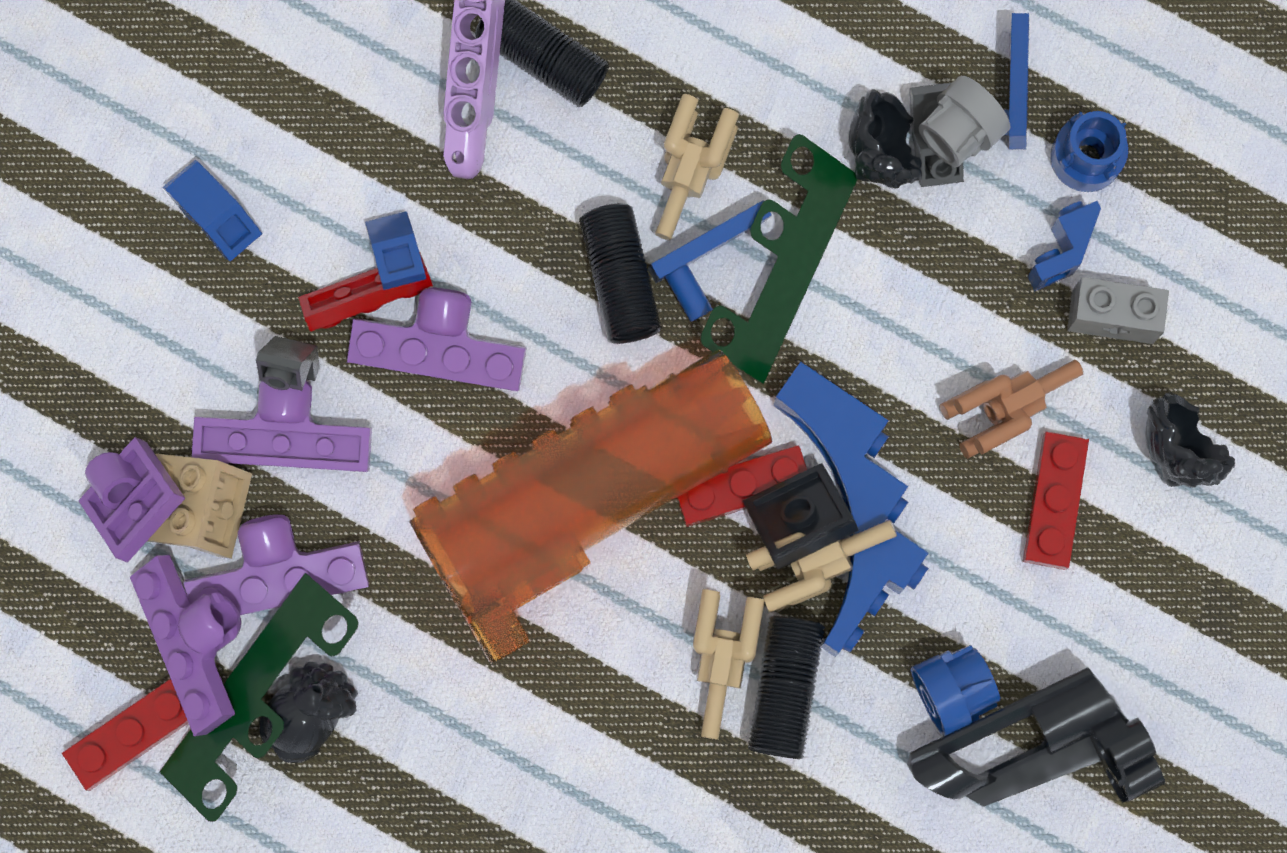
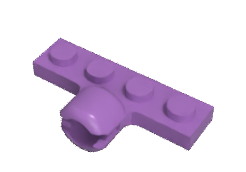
(438, 345)
(283, 436)
(275, 566)
(189, 640)

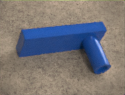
(1018, 81)
(675, 264)

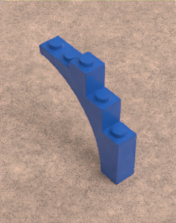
(844, 434)

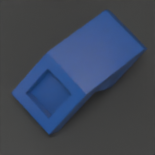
(213, 210)
(1072, 234)
(395, 250)

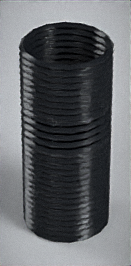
(538, 44)
(621, 285)
(786, 698)

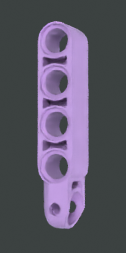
(466, 140)

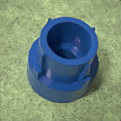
(1096, 130)
(955, 688)

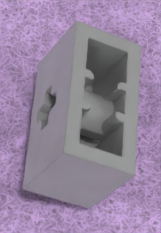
(1118, 310)

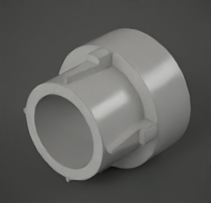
(964, 122)

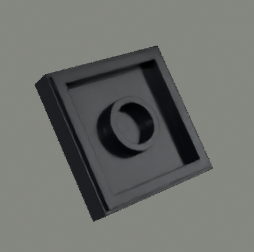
(804, 505)

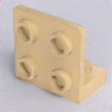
(211, 506)

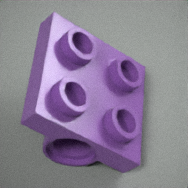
(129, 497)

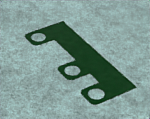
(798, 254)
(298, 617)

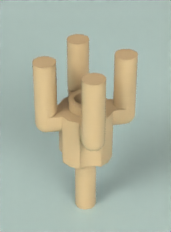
(692, 160)
(818, 568)
(723, 654)

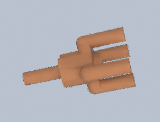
(1007, 405)

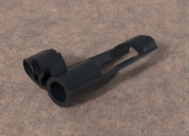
(1078, 729)

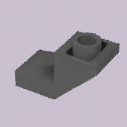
(934, 170)
(287, 363)

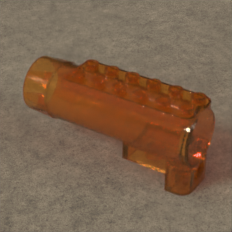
(539, 512)

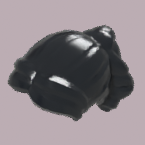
(880, 143)
(1179, 446)
(309, 710)

